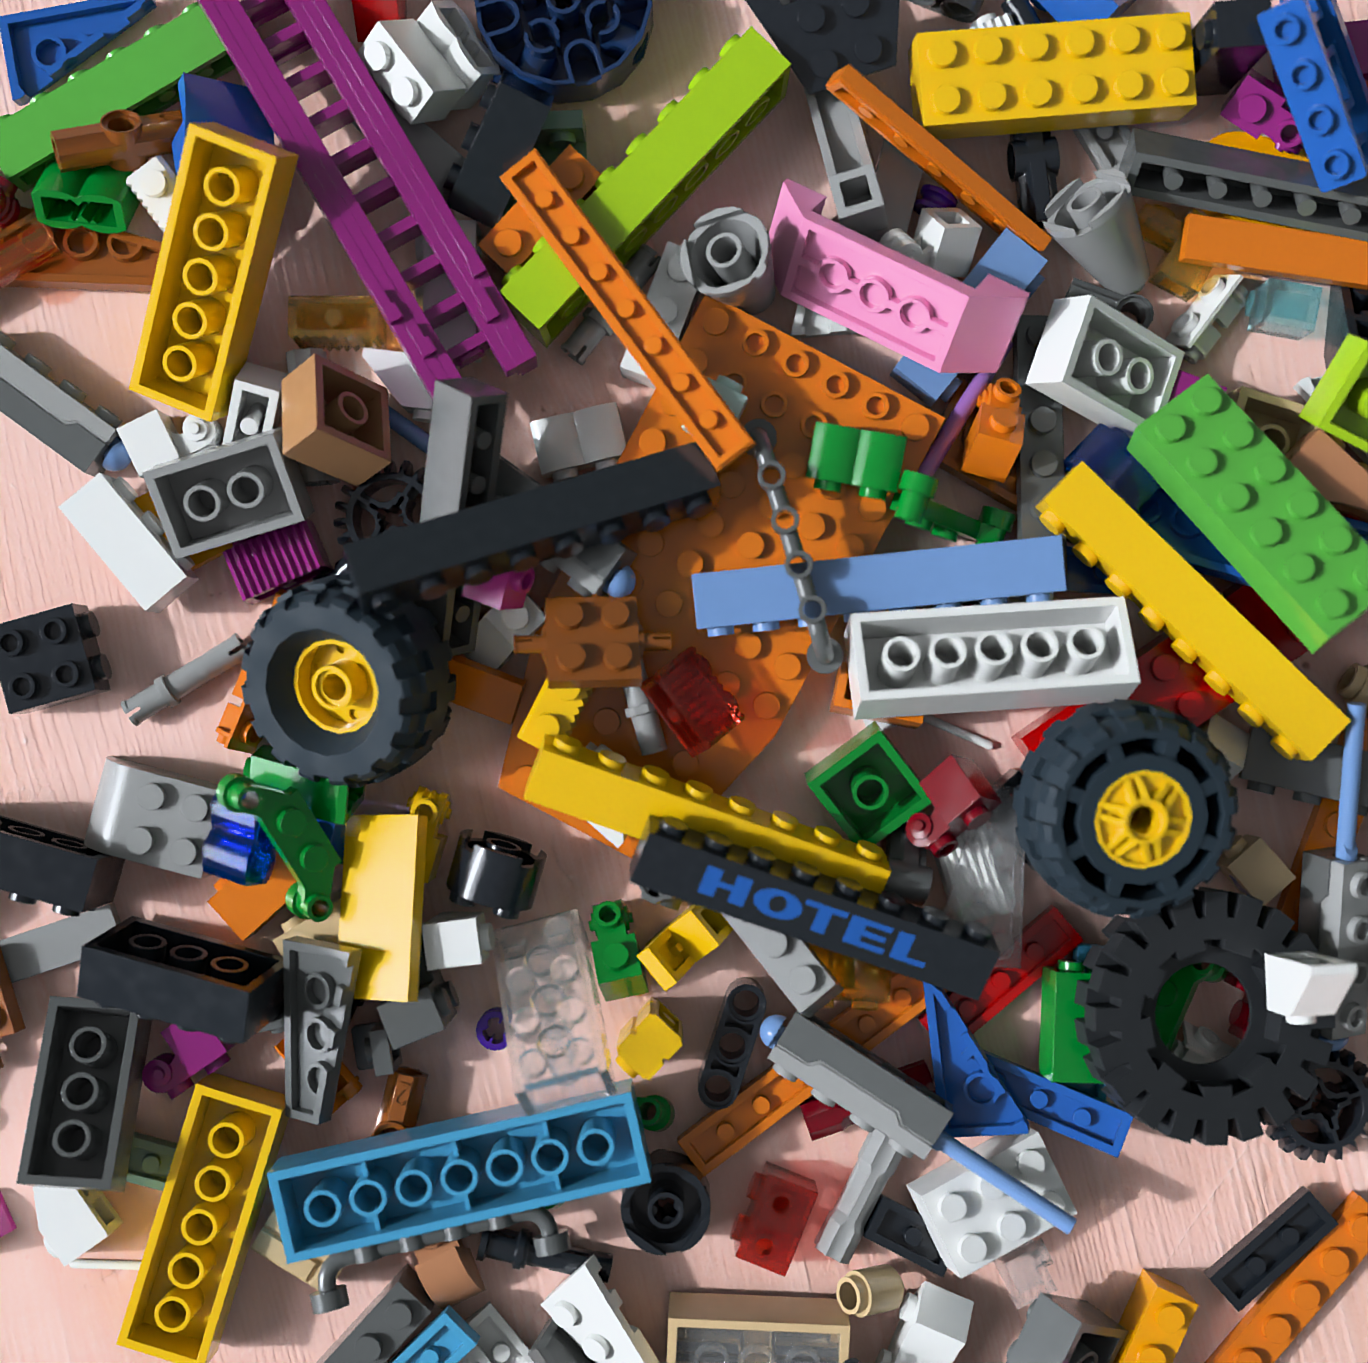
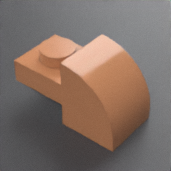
(448, 1273)

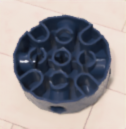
(567, 50)

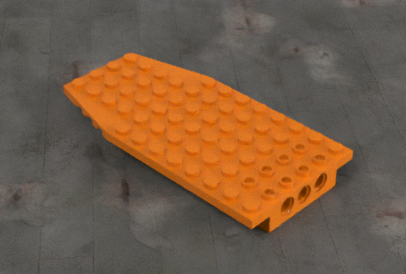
(763, 669)

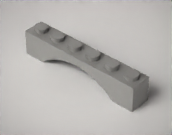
(847, 162)

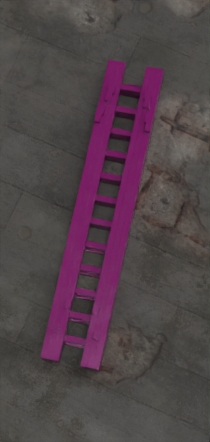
(346, 212)

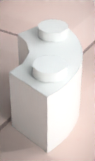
(930, 1327)

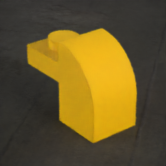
(683, 944)

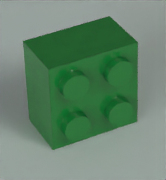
(867, 786)

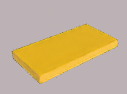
(384, 902)

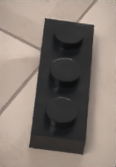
(1271, 1248)

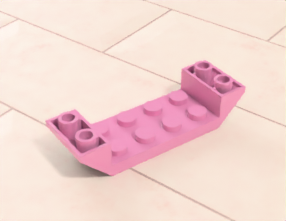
(887, 292)

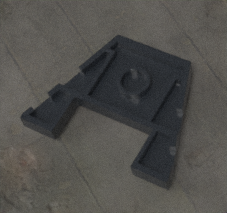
(831, 34)

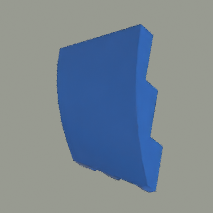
(218, 102)

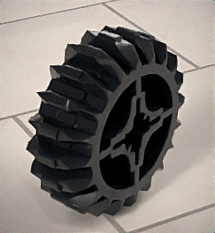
(362, 499)
(1332, 1132)

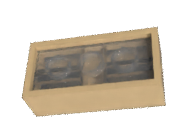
(755, 1329)

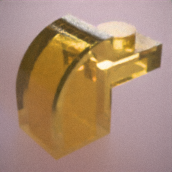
(1164, 231)

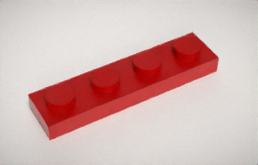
(1043, 943)

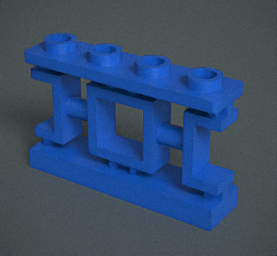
(1321, 86)

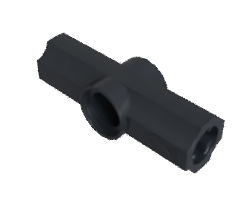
(1033, 166)

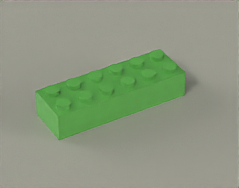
(1257, 511)

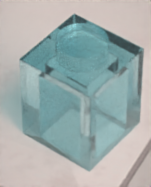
(1283, 309)

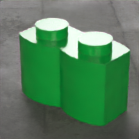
(85, 198)
(855, 459)

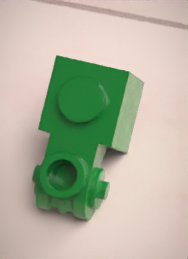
(615, 953)

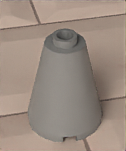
(1101, 230)
(731, 259)

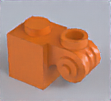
(996, 432)

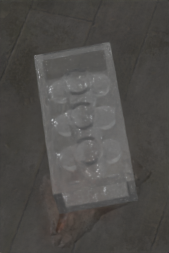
(552, 1013)

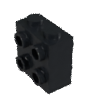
(51, 659)

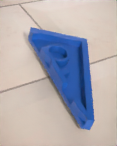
(54, 40)
(966, 1075)

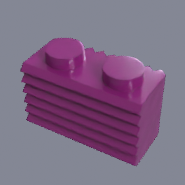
(276, 560)

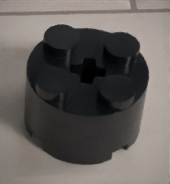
(495, 873)
(672, 1226)

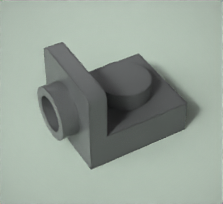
(374, 1049)

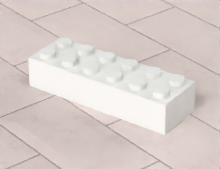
(990, 657)

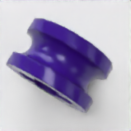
(934, 198)
(484, 1023)

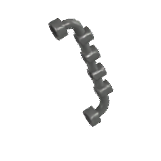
(824, 653)
(333, 1296)

